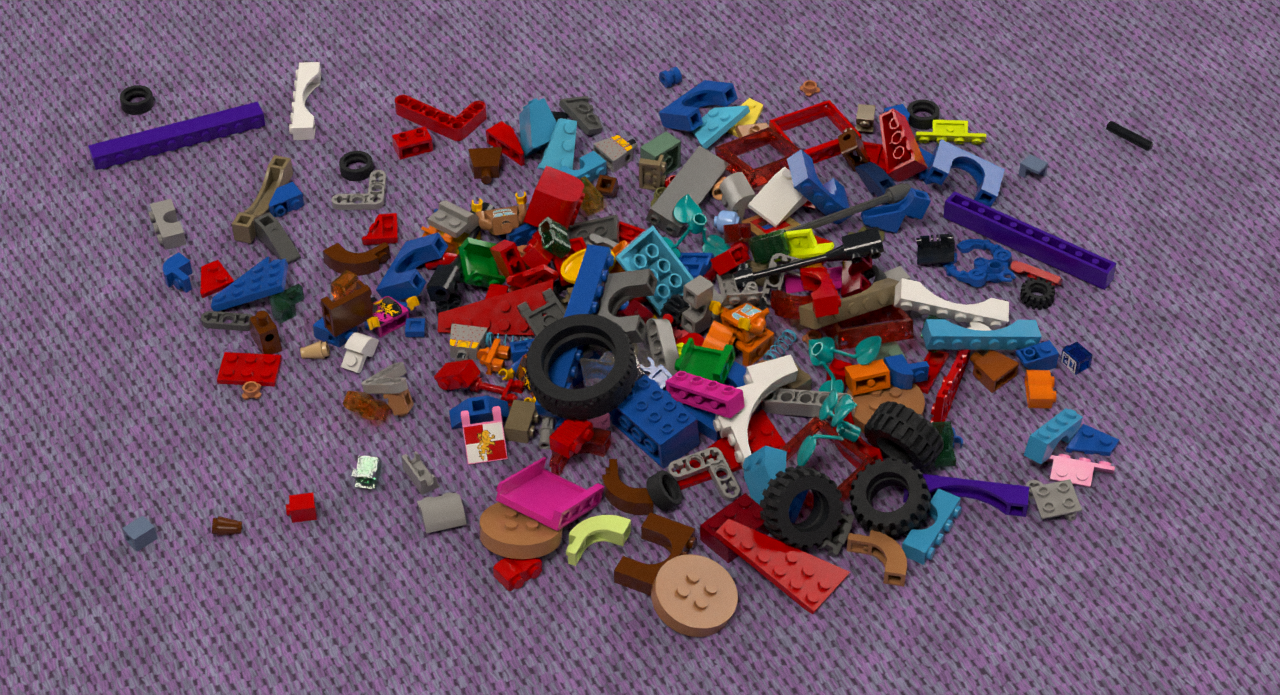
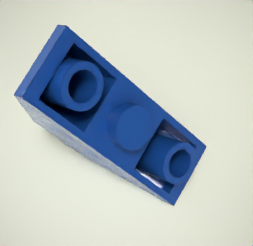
(479, 410)

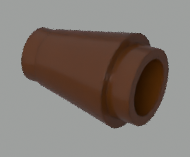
(226, 526)

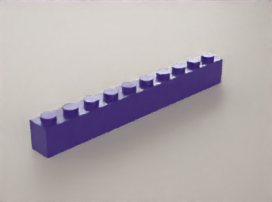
(176, 135)
(1030, 240)

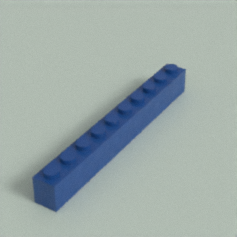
(583, 300)

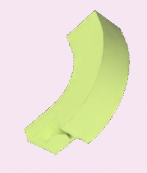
(597, 529)

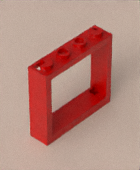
(809, 114)

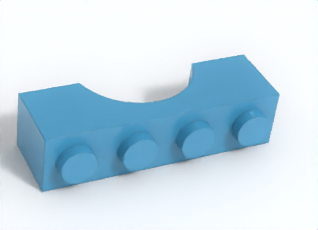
(1045, 439)
(921, 543)

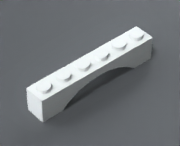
(303, 122)
(915, 297)

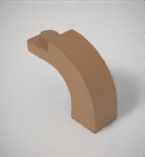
(885, 550)

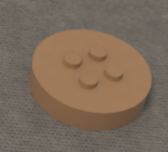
(870, 401)
(515, 534)
(694, 595)

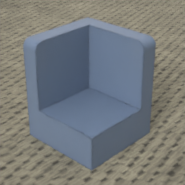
(1033, 164)
(139, 533)

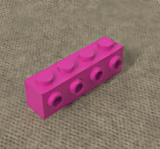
(705, 394)

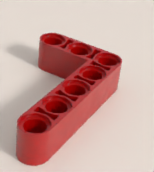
(452, 127)

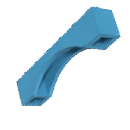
(947, 336)

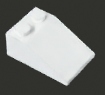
(777, 199)

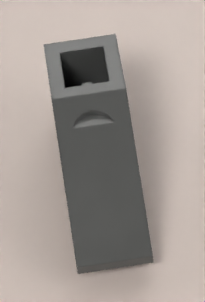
(275, 238)

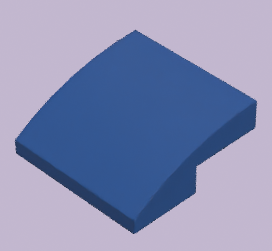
(696, 263)

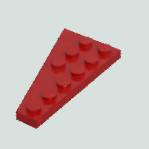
(497, 313)
(949, 387)
(760, 433)
(793, 571)

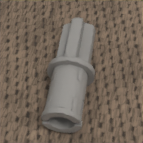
(545, 431)

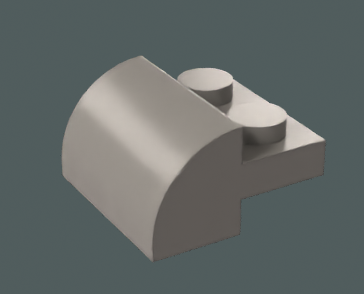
(736, 193)
(453, 219)
(442, 512)

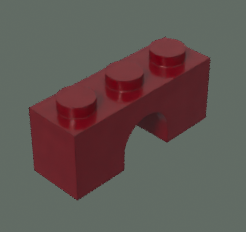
(852, 278)

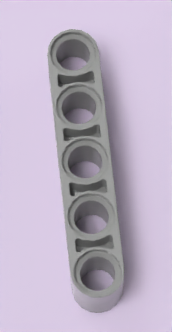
(662, 343)
(797, 402)

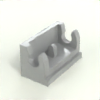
(419, 474)

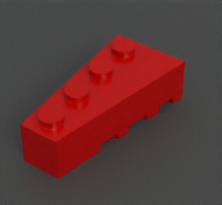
(900, 147)

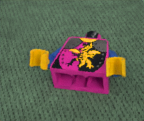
(389, 314)

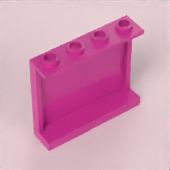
(547, 496)

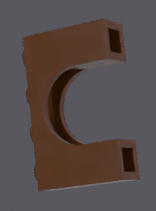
(662, 531)

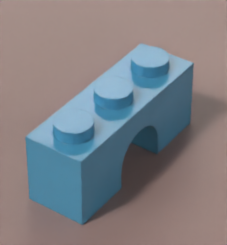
(590, 166)

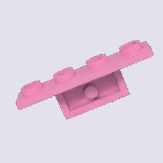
(1078, 471)

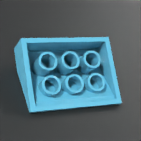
(653, 253)

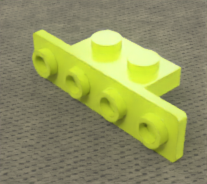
(952, 131)
(805, 245)

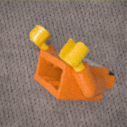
(745, 319)

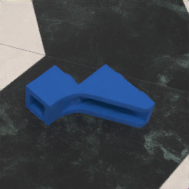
(891, 216)

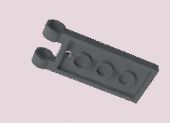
(553, 311)

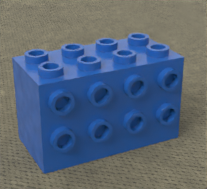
(656, 422)

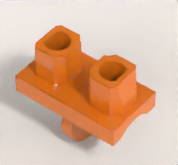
(491, 356)

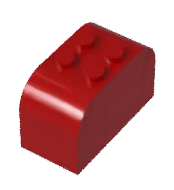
(557, 197)

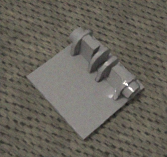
(748, 295)
(1056, 500)

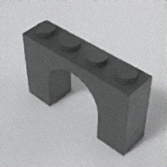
(621, 288)

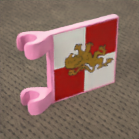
(484, 440)

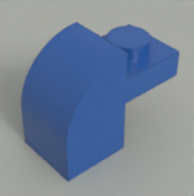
(177, 272)
(904, 374)

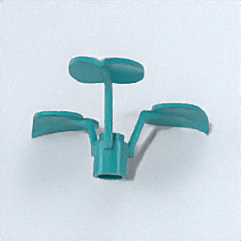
(689, 212)
(822, 351)
(844, 428)

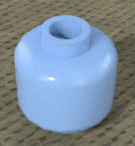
(725, 218)

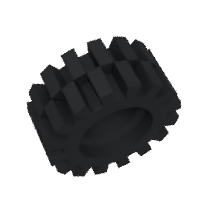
(1034, 300)

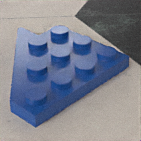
(259, 282)

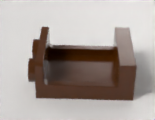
(347, 311)

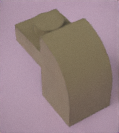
(865, 118)

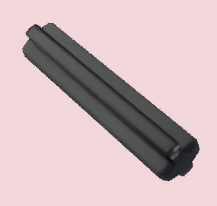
(1129, 135)

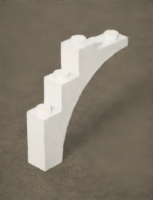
(759, 383)

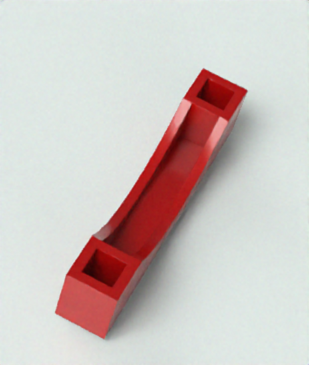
(824, 296)

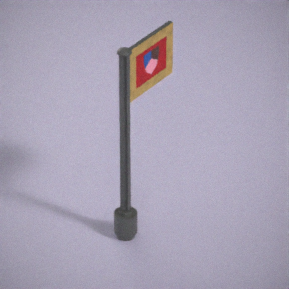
(892, 195)

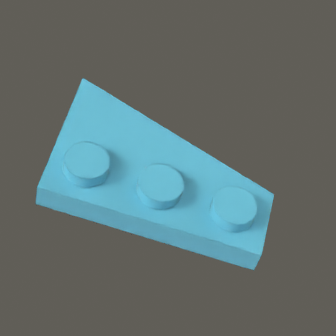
(561, 146)

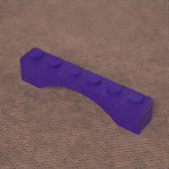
(1005, 497)

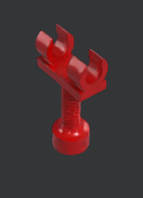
(514, 386)

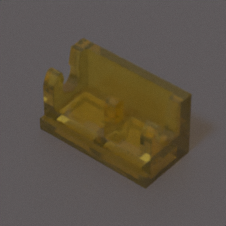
(593, 199)

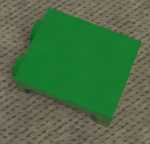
(479, 264)
(705, 361)

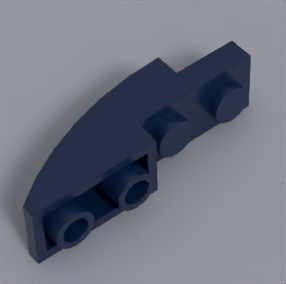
(875, 178)

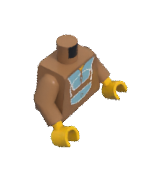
(503, 219)

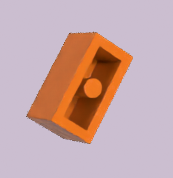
(867, 377)

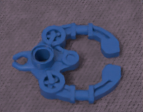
(984, 270)

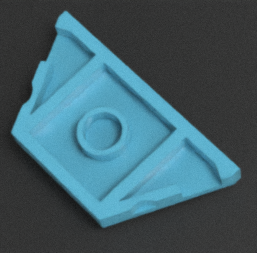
(717, 123)

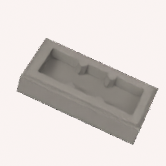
(726, 284)

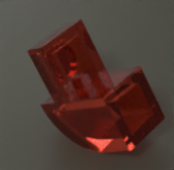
(737, 233)

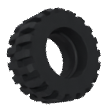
(904, 435)
(890, 474)
(820, 521)

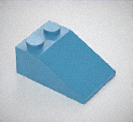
(762, 467)

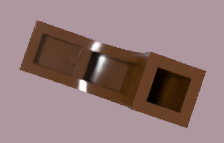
(358, 263)
(625, 498)

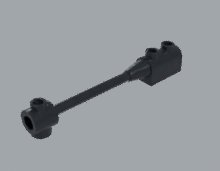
(853, 249)
(446, 276)

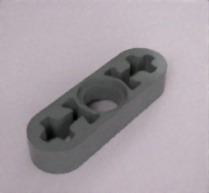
(222, 317)

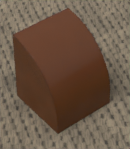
(607, 185)

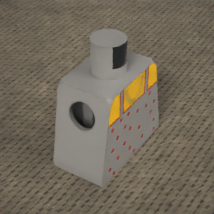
(615, 151)
(466, 341)

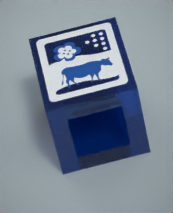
(1076, 357)

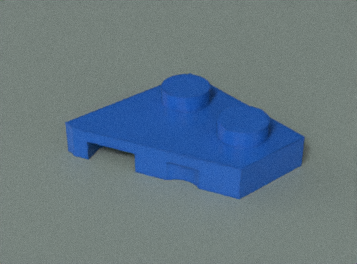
(1092, 442)

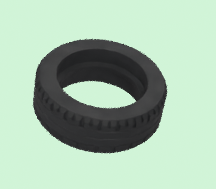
(574, 332)

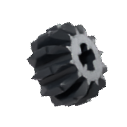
(675, 306)

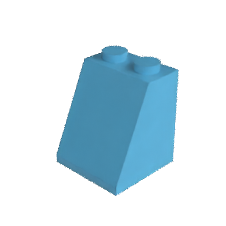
(536, 126)

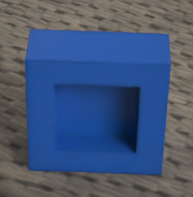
(415, 327)

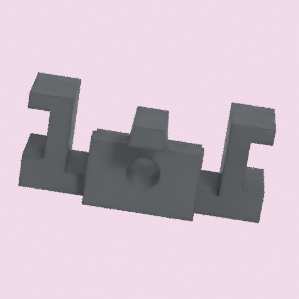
(835, 543)

